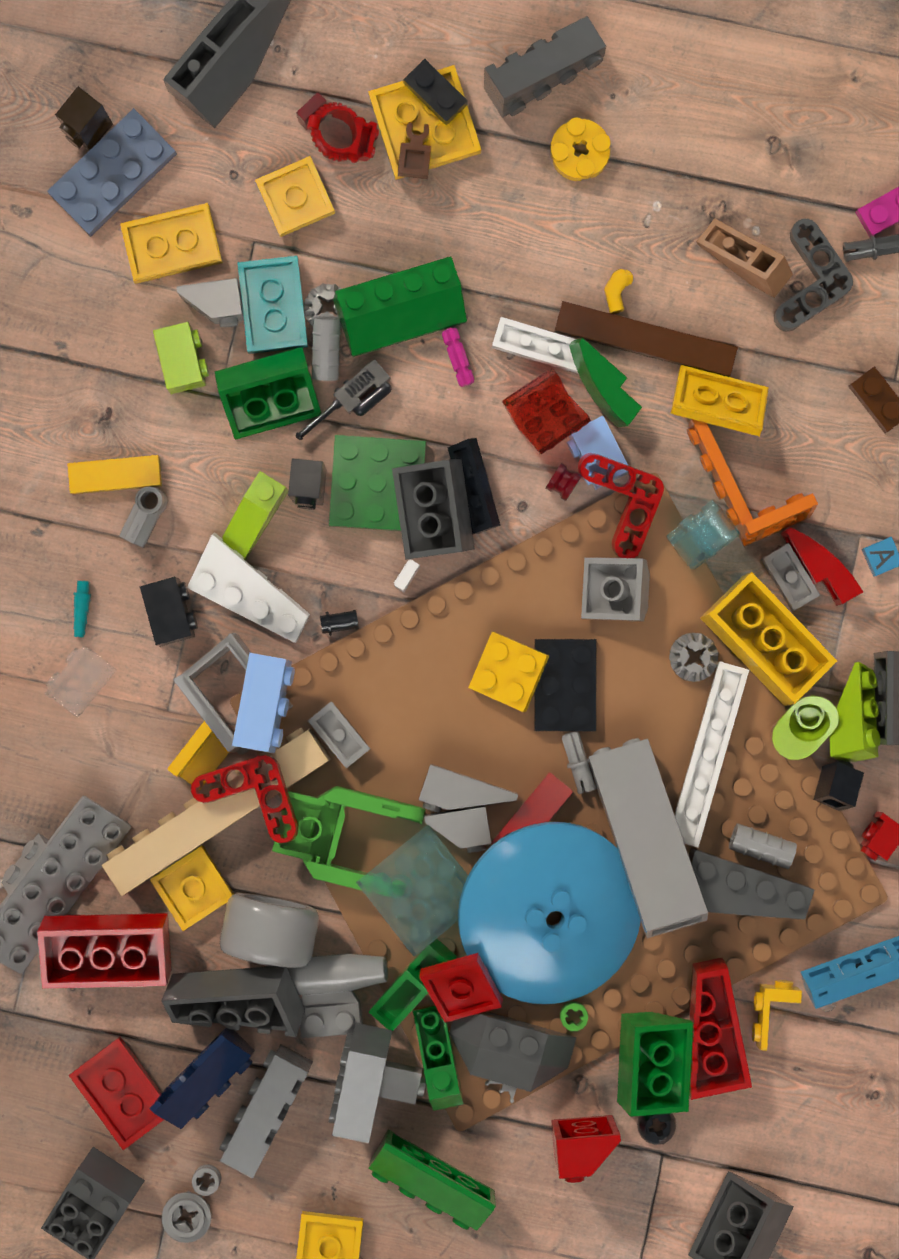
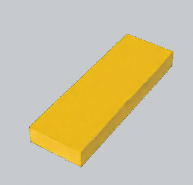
(114, 474)

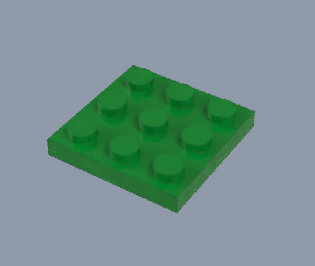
(364, 481)

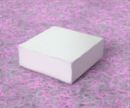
(406, 575)

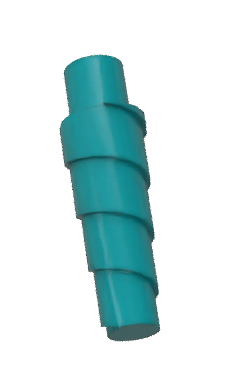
(81, 608)

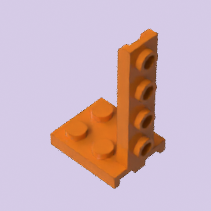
(770, 519)

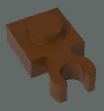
(415, 157)

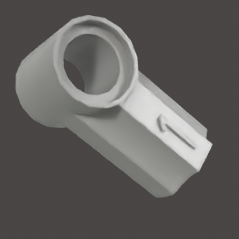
(141, 519)

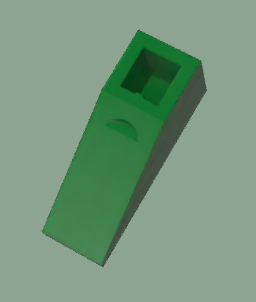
(437, 1059)

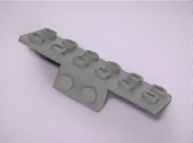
(54, 876)

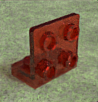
(545, 411)

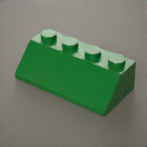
(400, 306)
(433, 1181)

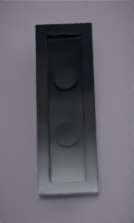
(479, 495)

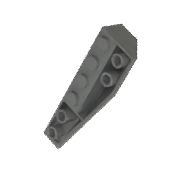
(225, 57)

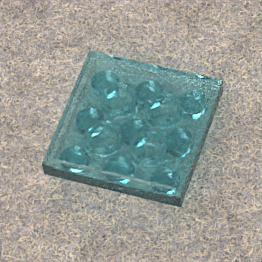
(417, 889)

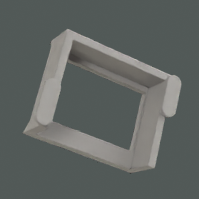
(198, 699)

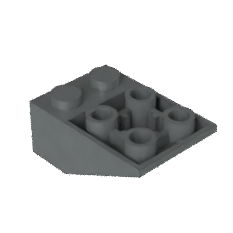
(92, 1204)

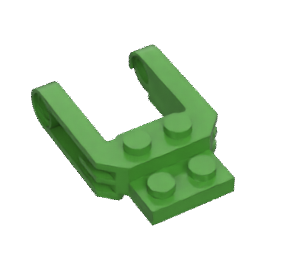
(320, 827)

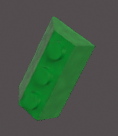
(267, 393)
(654, 1064)

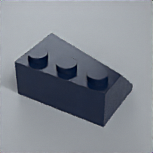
(203, 1079)

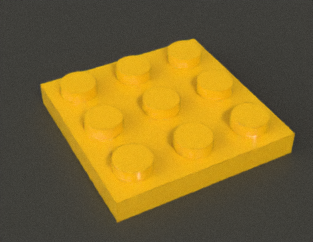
(398, 105)

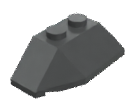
(511, 1050)

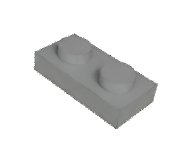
(790, 577)
(339, 734)

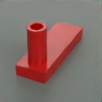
(539, 806)

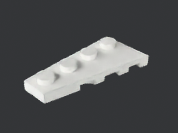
(236, 585)

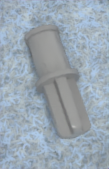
(578, 762)

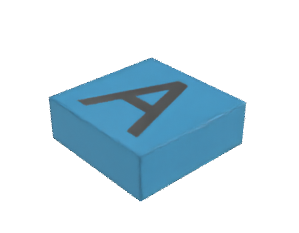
(881, 556)

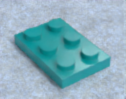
(272, 304)

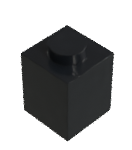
(839, 785)

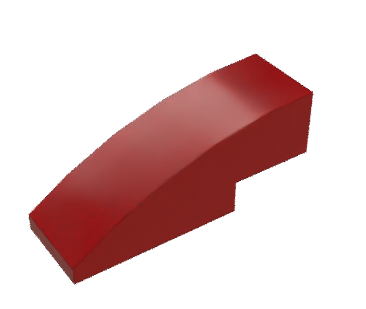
(823, 566)

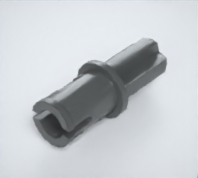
(871, 247)

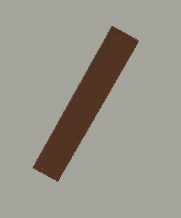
(645, 339)

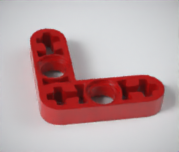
(636, 499)
(251, 781)

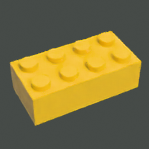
(768, 639)

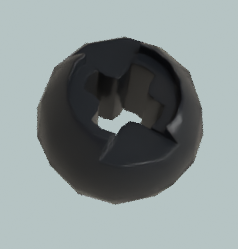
(659, 1137)

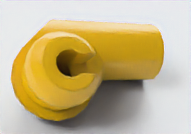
(614, 287)

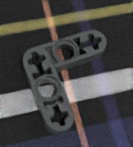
(823, 274)

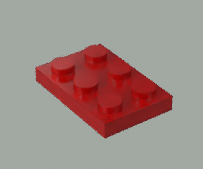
(119, 1092)

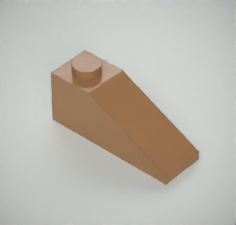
(746, 257)

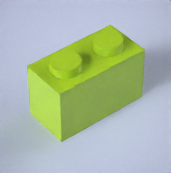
(180, 357)

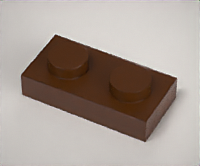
(877, 399)

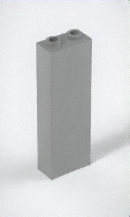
(647, 838)

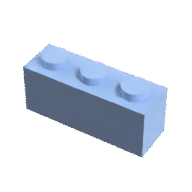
(263, 703)

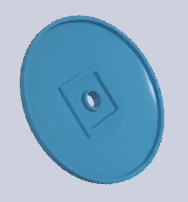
(524, 881)

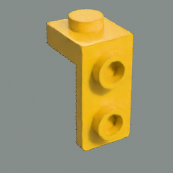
(780, 992)

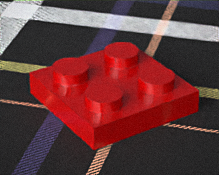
(461, 987)

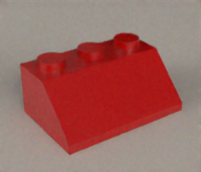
(583, 1145)

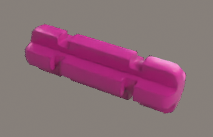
(458, 357)

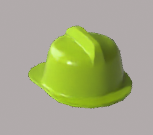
(805, 727)

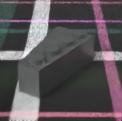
(747, 891)
(235, 999)

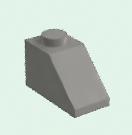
(215, 300)
(463, 827)

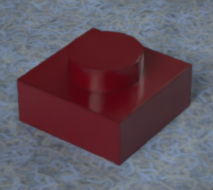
(309, 109)

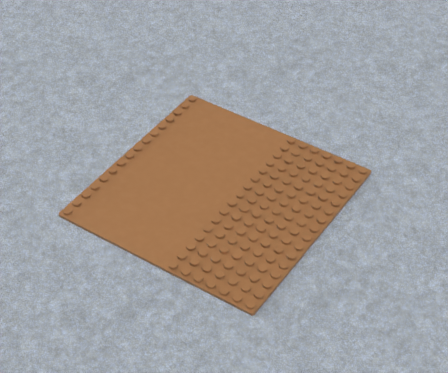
(411, 703)

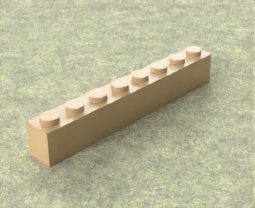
(203, 821)

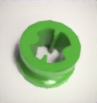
(575, 1006)

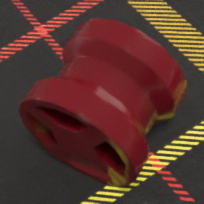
(563, 482)

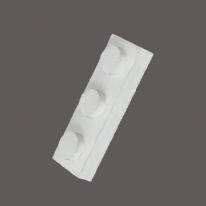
(534, 344)

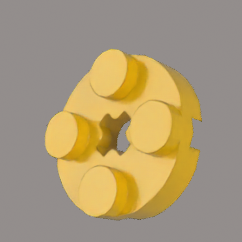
(577, 132)

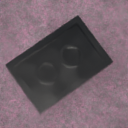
(567, 686)

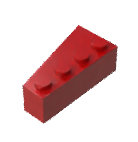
(717, 1043)

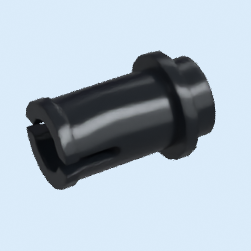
(339, 622)

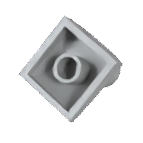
(615, 589)

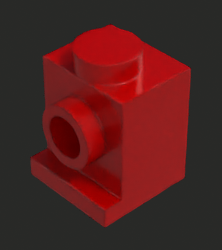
(880, 837)

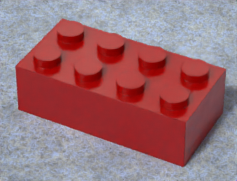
(104, 951)

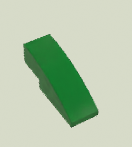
(604, 383)
(408, 988)

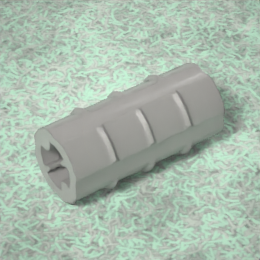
(326, 348)
(762, 846)

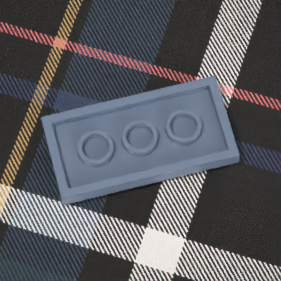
(112, 172)

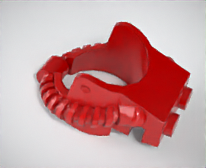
(362, 134)

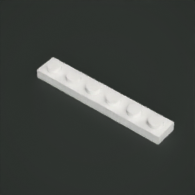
(709, 751)

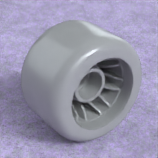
(269, 930)

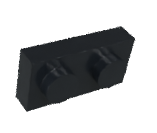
(435, 92)

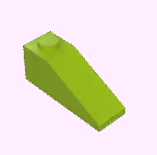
(254, 514)

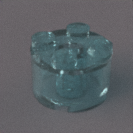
(703, 535)

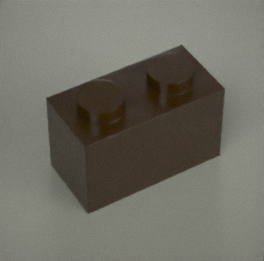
(83, 119)

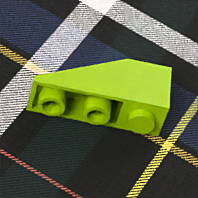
(857, 732)

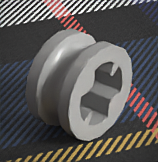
(206, 1191)

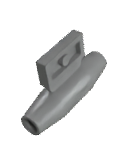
(328, 991)

